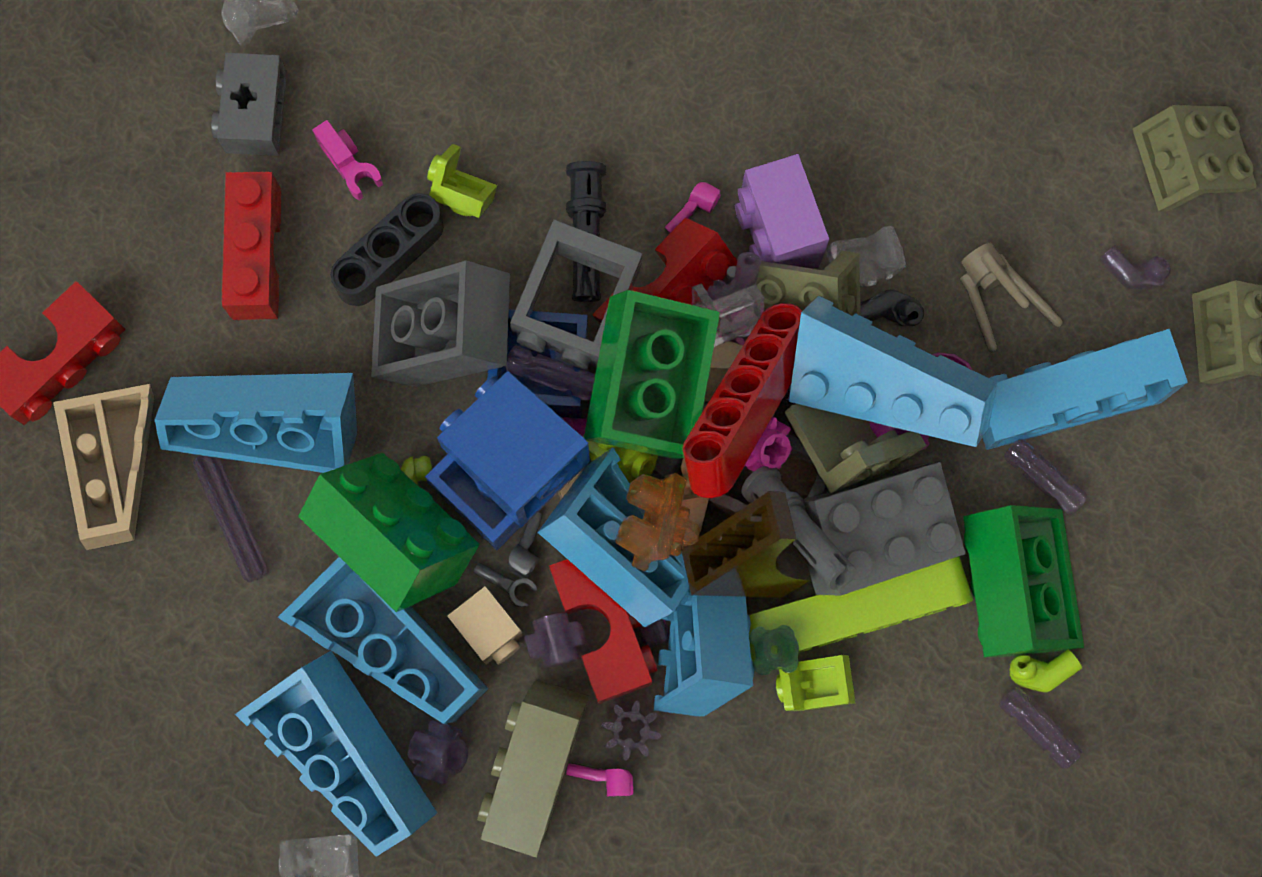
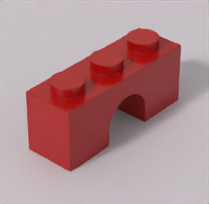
(691, 258)
(249, 267)
(82, 334)
(619, 664)

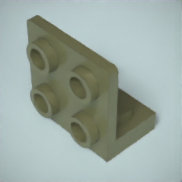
(1193, 154)
(800, 285)
(1228, 331)
(847, 448)

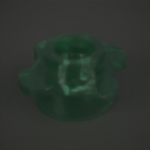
(787, 649)

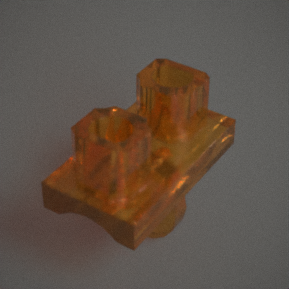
(664, 523)

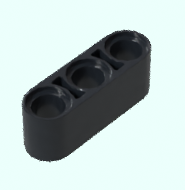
(394, 229)

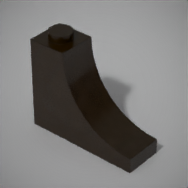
(748, 553)

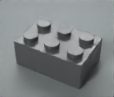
(441, 324)
(888, 525)

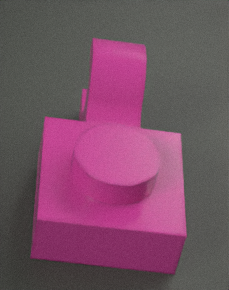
(340, 151)

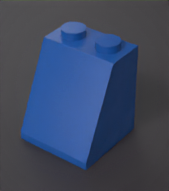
(514, 447)

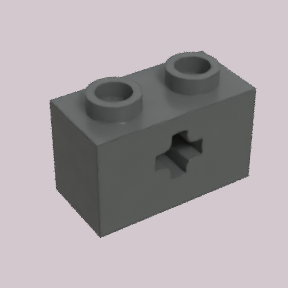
(260, 125)

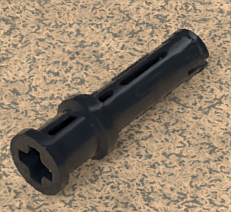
(586, 210)

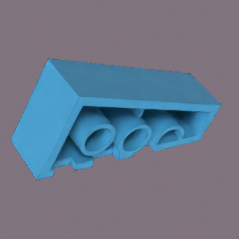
(885, 379)
(1085, 388)
(262, 419)
(389, 646)
(341, 752)

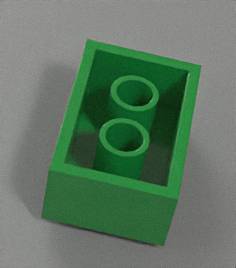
(651, 373)
(388, 530)

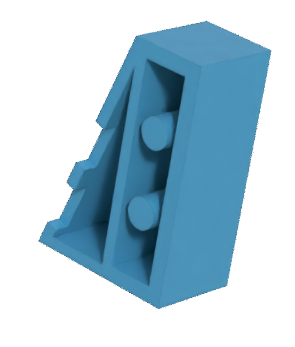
(586, 533)
(706, 655)

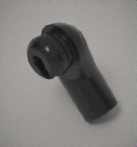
(893, 306)

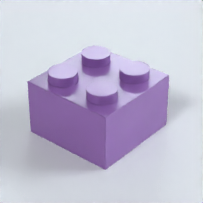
(782, 214)

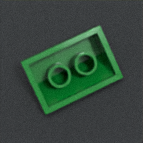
(1022, 581)

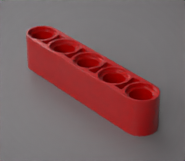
(743, 403)

